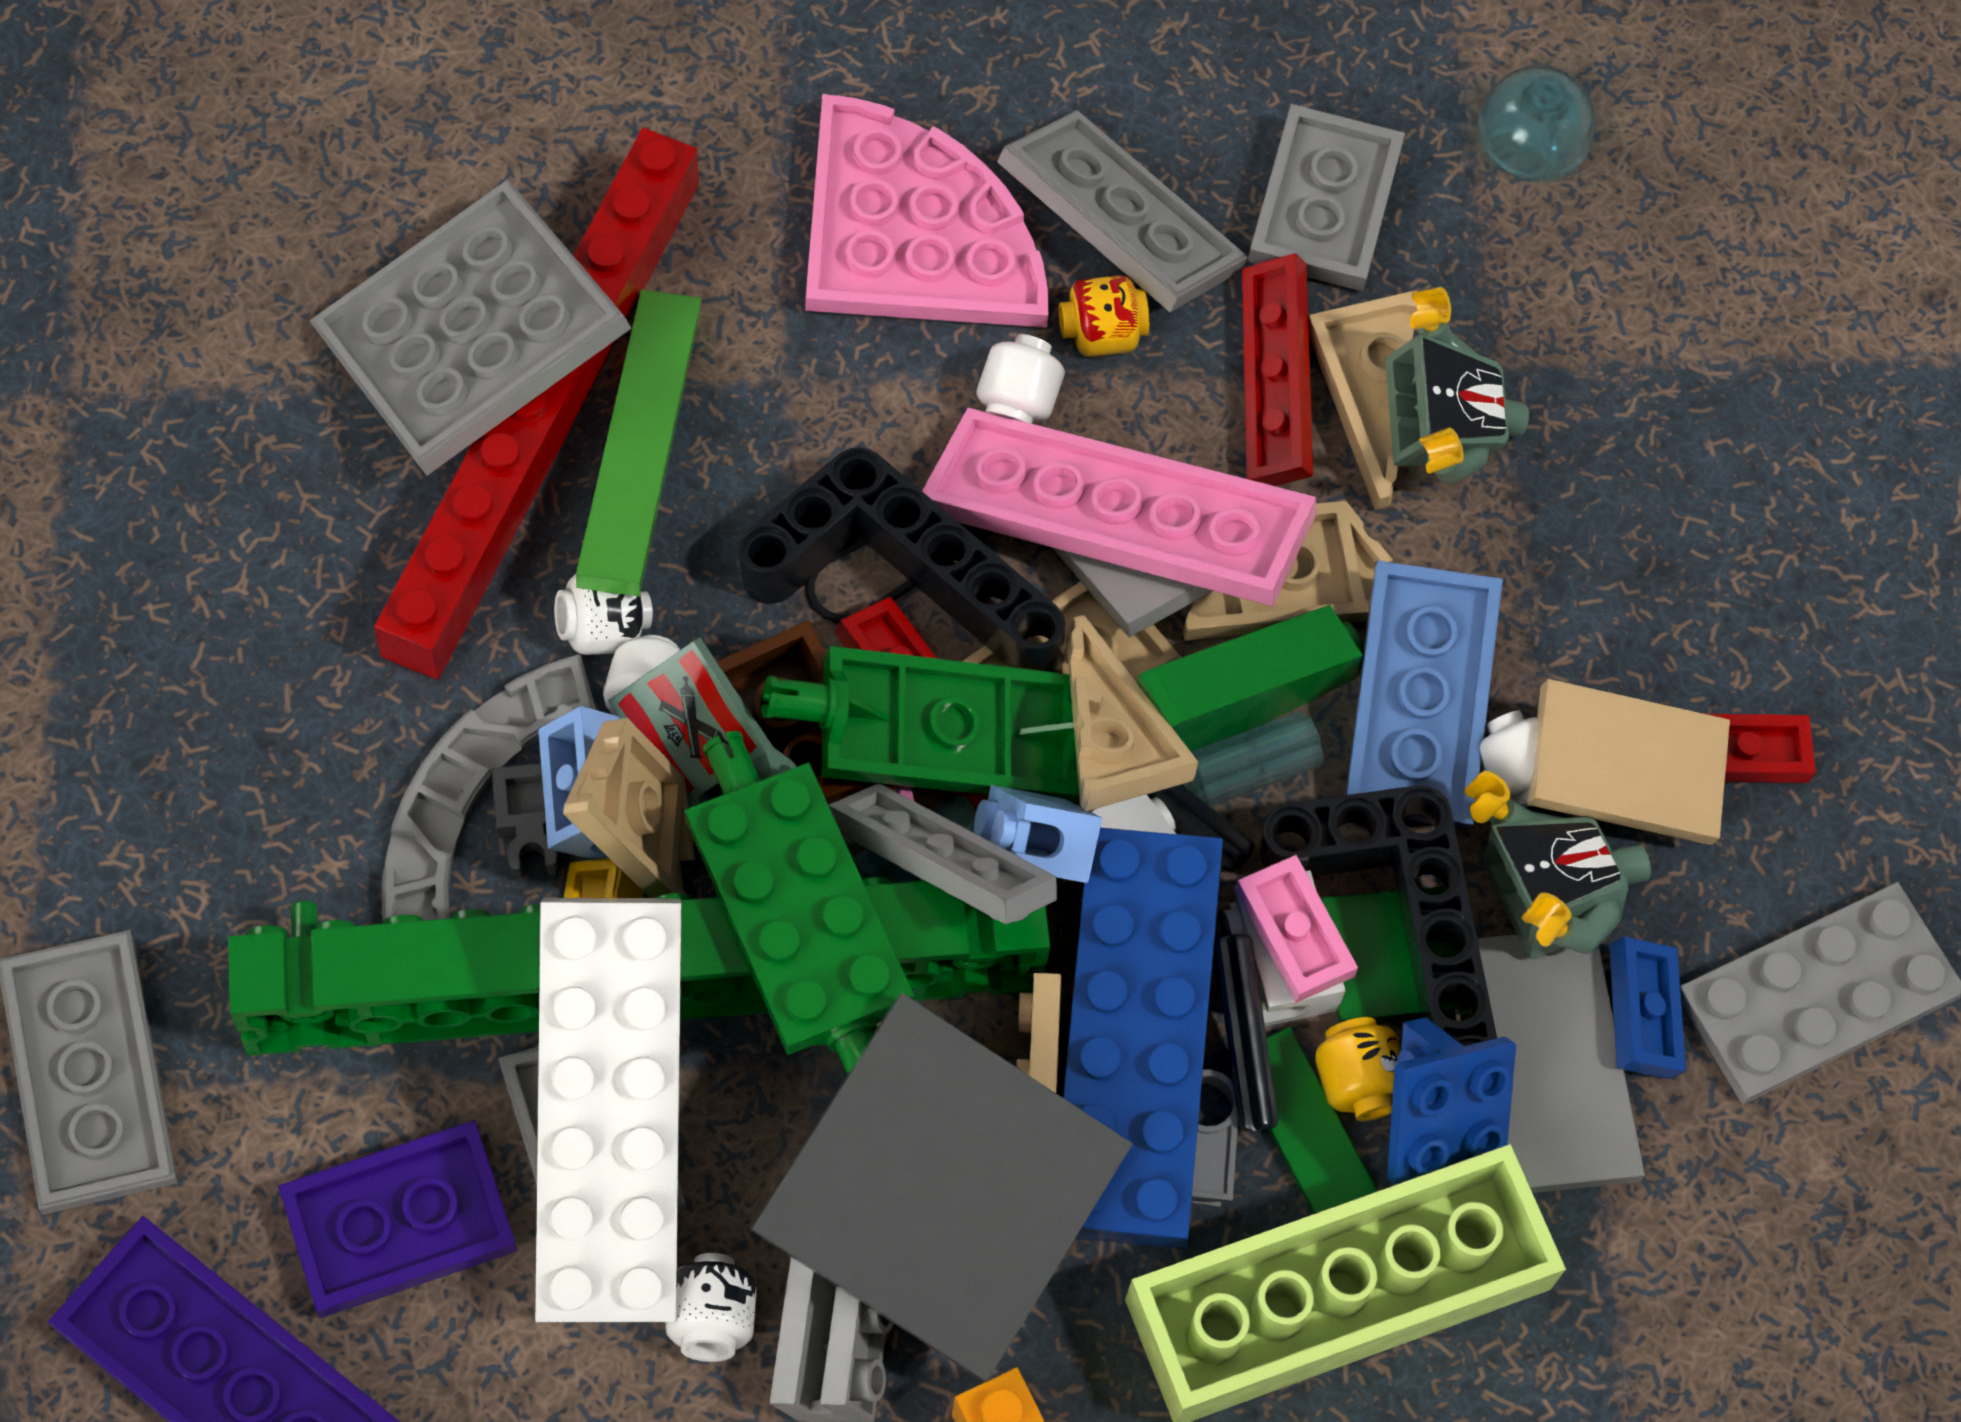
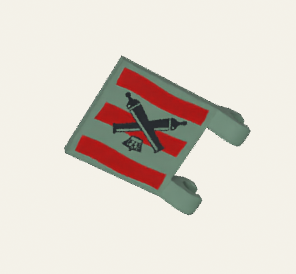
(686, 706)

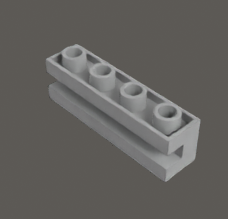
(827, 1352)

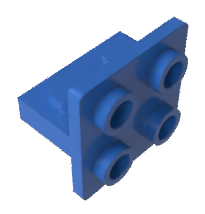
(1447, 1100)

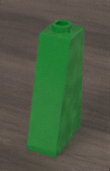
(1254, 677)

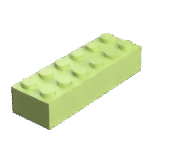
(1343, 1284)

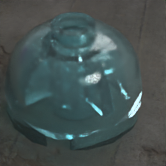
(1537, 124)

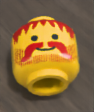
(1104, 316)

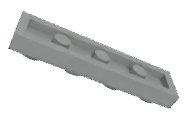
(944, 854)

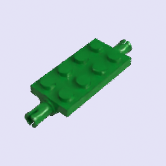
(936, 722)
(796, 904)

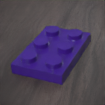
(397, 1219)

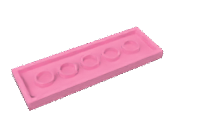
(1121, 506)

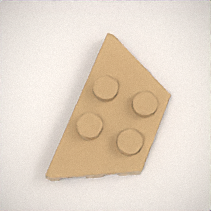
(1330, 569)
(633, 808)

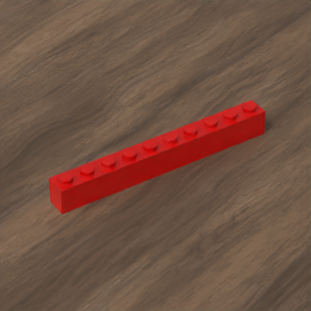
(513, 458)

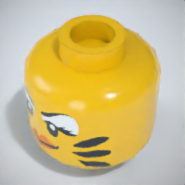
(1359, 1067)

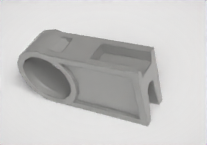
(1216, 1150)

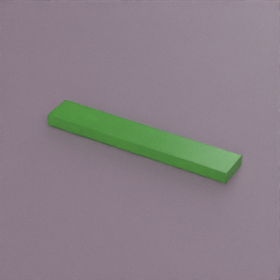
(639, 444)

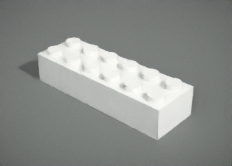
(608, 1110)

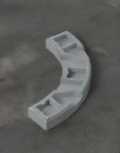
(458, 774)

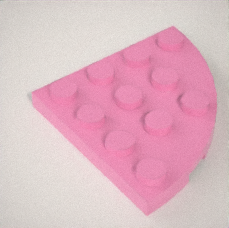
(915, 226)

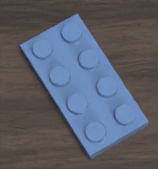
(1424, 683)

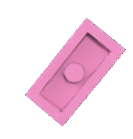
(1296, 928)

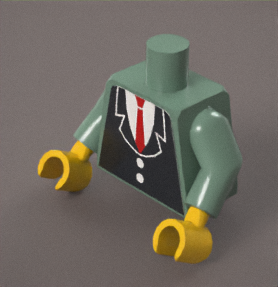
(1447, 398)
(1553, 871)

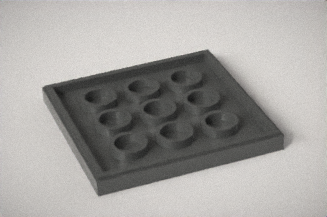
(941, 1187)

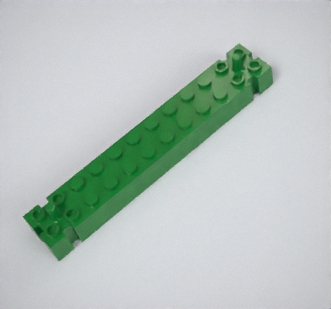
(483, 970)

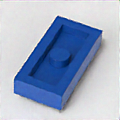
(1647, 1008)

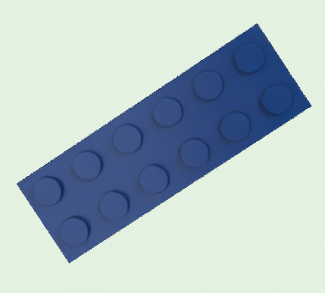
(1144, 1023)

